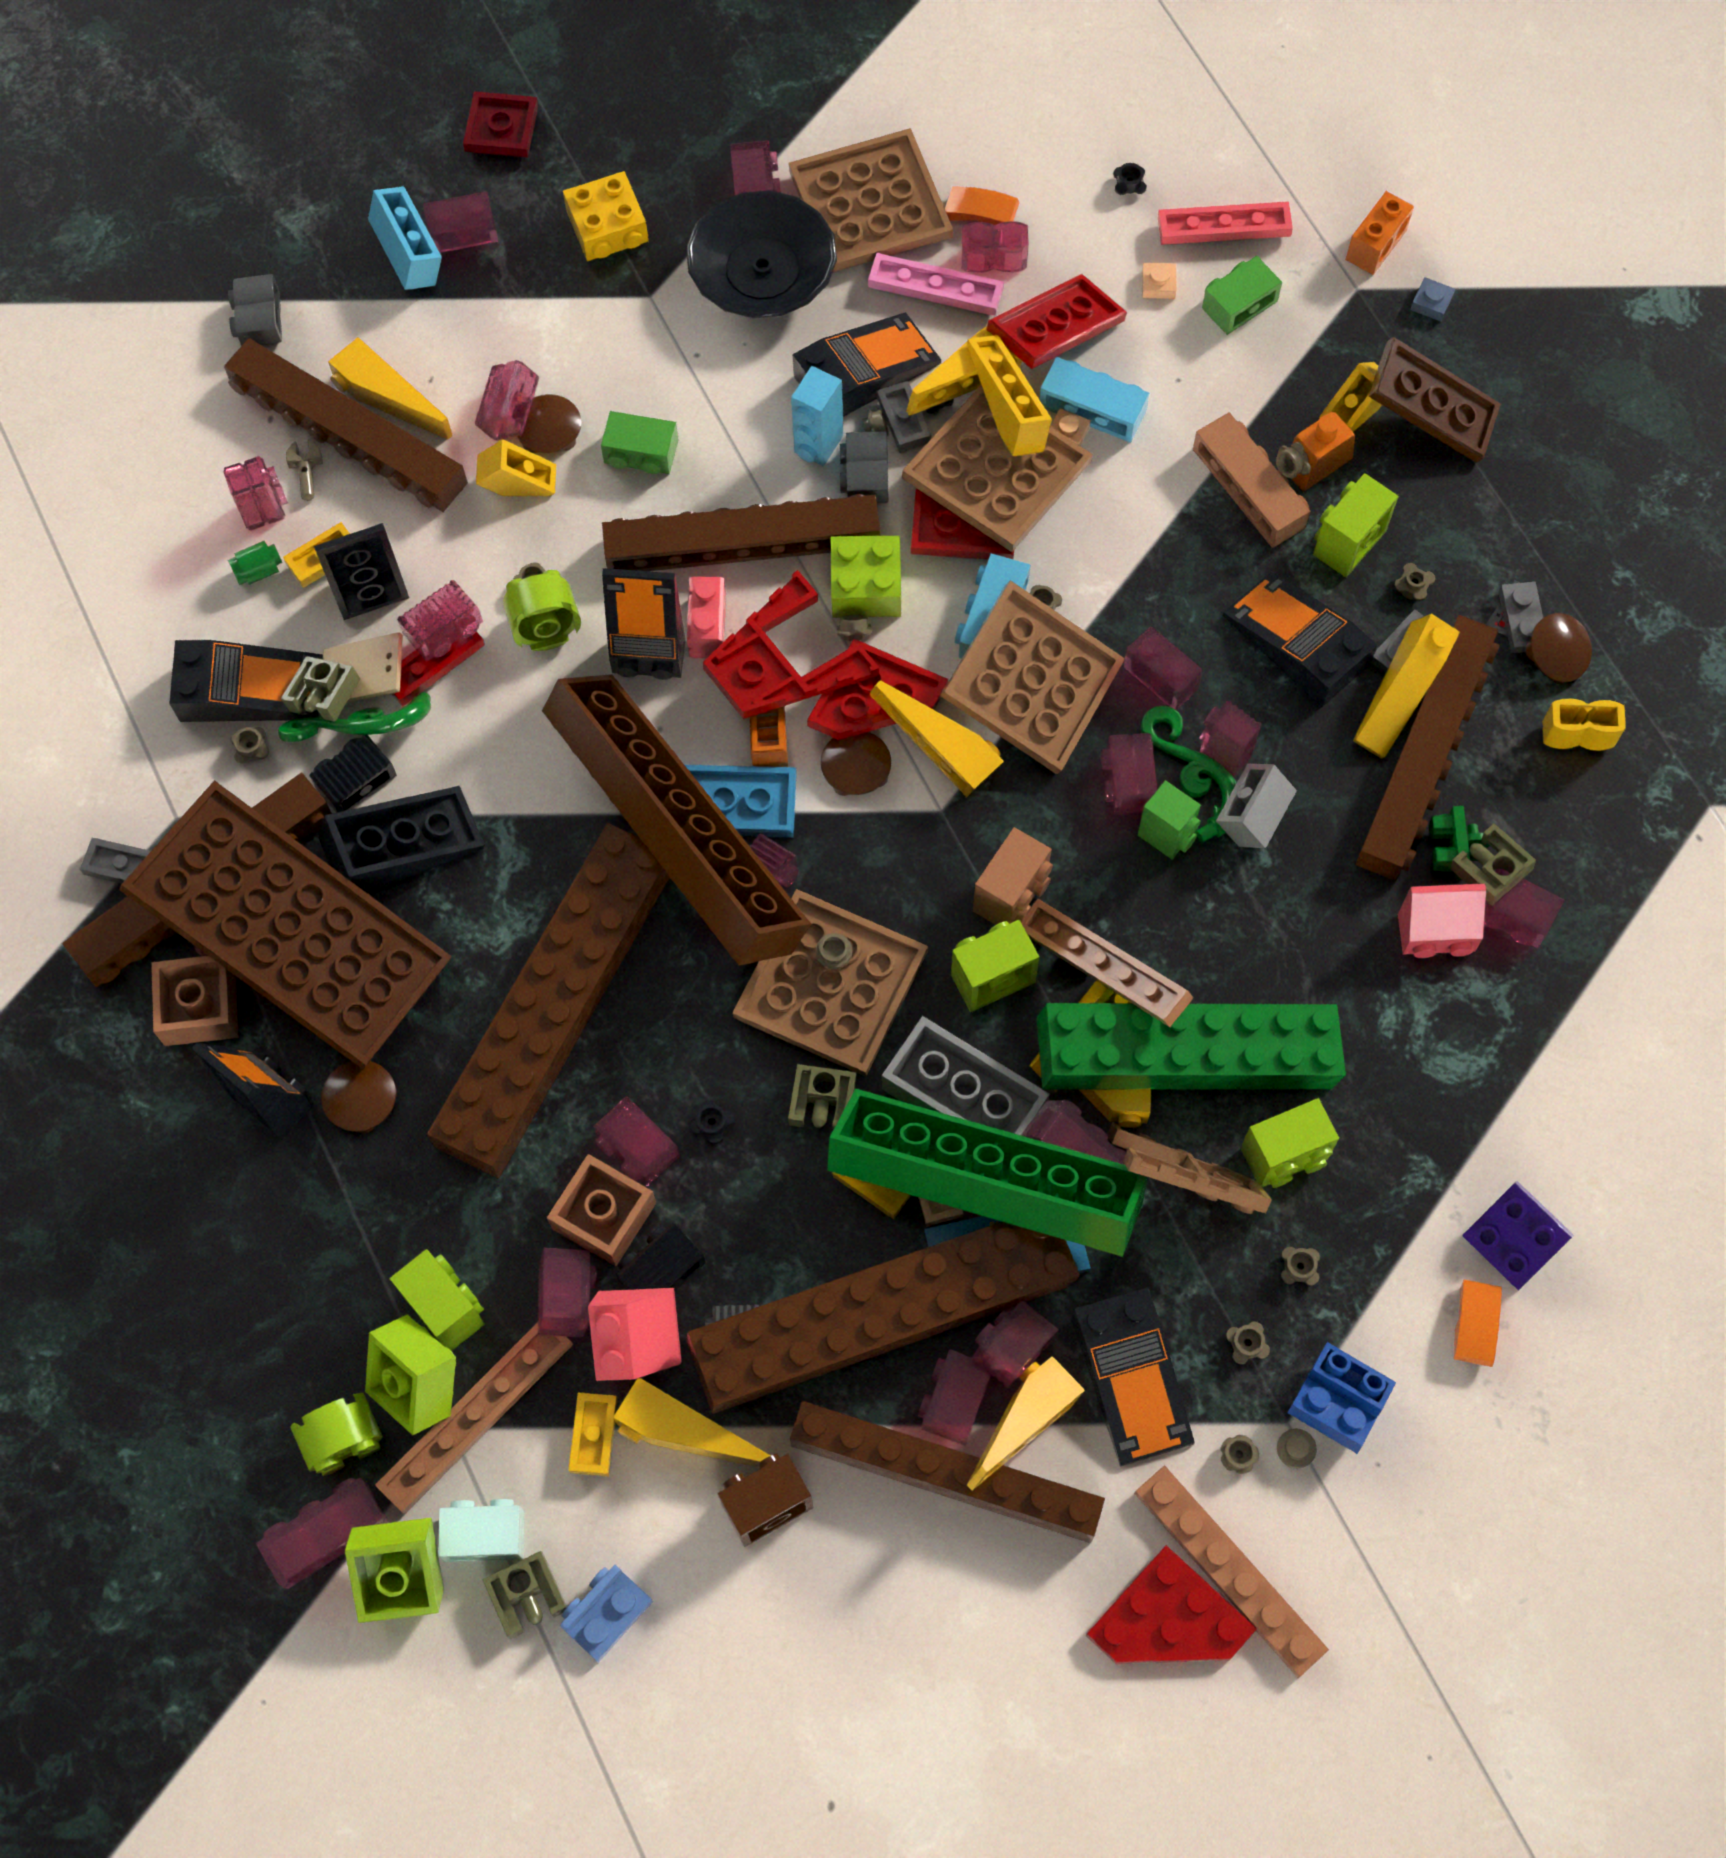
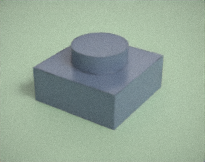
(1432, 299)

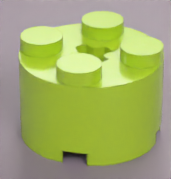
(541, 610)
(336, 1434)

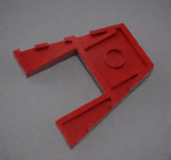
(758, 675)

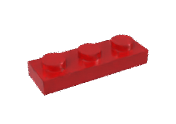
(421, 674)

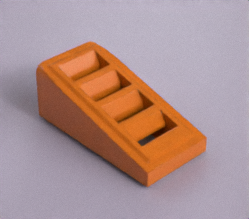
(771, 752)

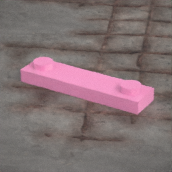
(935, 284)

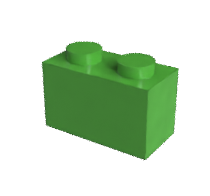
(1241, 294)
(639, 442)
(1170, 820)

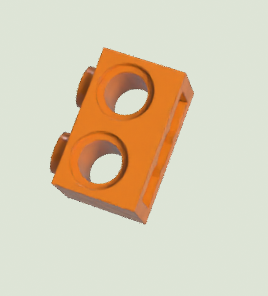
(1379, 232)

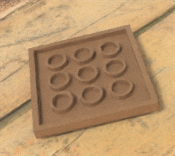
(874, 197)
(982, 483)
(1033, 677)
(827, 1010)

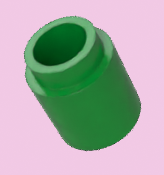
(255, 563)

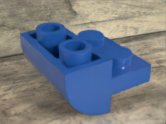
(1341, 1397)

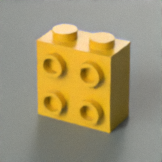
(606, 216)

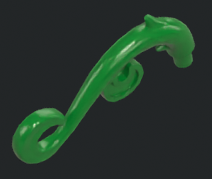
(362, 722)
(1197, 764)

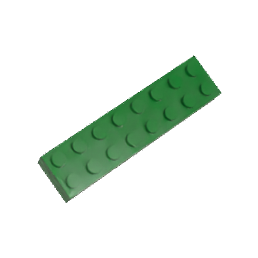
(1203, 1049)
(987, 1171)

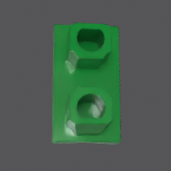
(1452, 827)

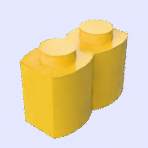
(1583, 724)

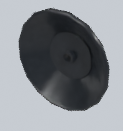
(755, 233)

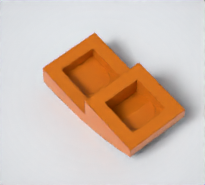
(980, 205)
(1477, 1323)

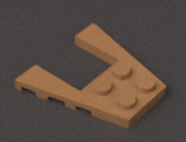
(1183, 1170)

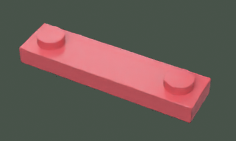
(1225, 223)

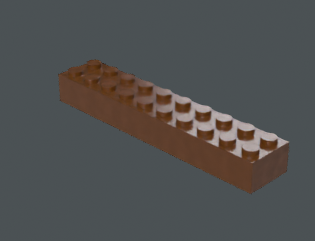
(676, 819)
(550, 1003)
(876, 1311)

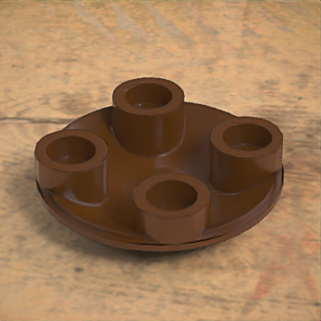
(551, 425)
(1560, 647)
(856, 764)
(358, 1097)

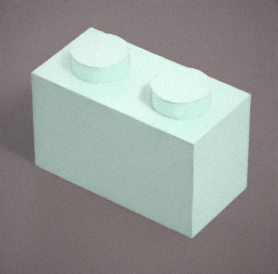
(481, 1531)

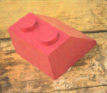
(1442, 920)
(633, 1333)

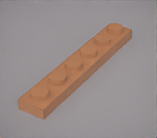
(1106, 963)
(471, 1417)
(1231, 1571)

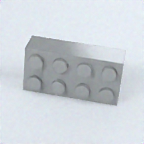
(960, 1081)

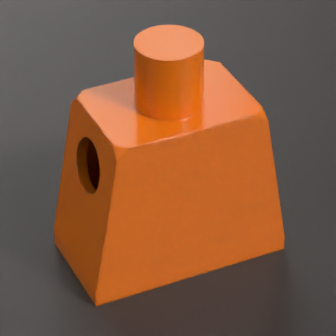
(1328, 447)

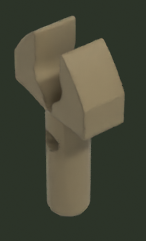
(305, 467)

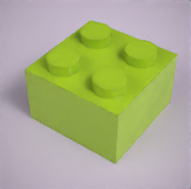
(1354, 524)
(866, 576)
(994, 964)
(1290, 1144)
(433, 1294)
(410, 1374)
(394, 1570)

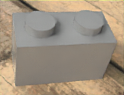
(1256, 805)

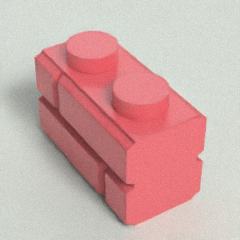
(706, 615)

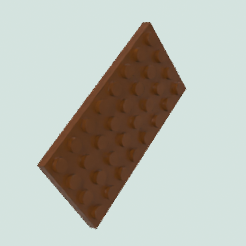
(286, 923)

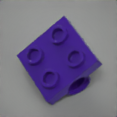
(1517, 1235)

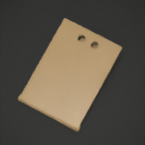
(373, 664)

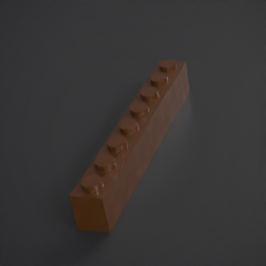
(345, 425)
(737, 534)
(1426, 751)
(130, 931)
(946, 1472)

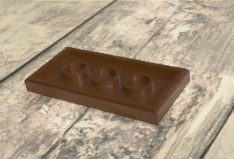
(1434, 399)

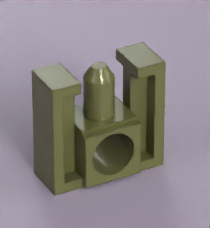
(323, 680)
(1509, 857)
(805, 1081)
(541, 1581)

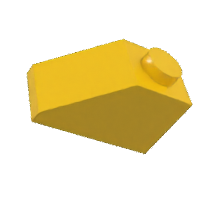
(1352, 399)
(515, 471)
(1123, 1106)

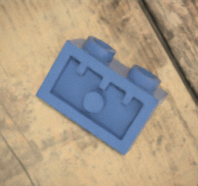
(605, 1612)

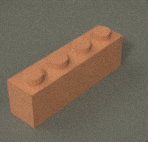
(1251, 479)

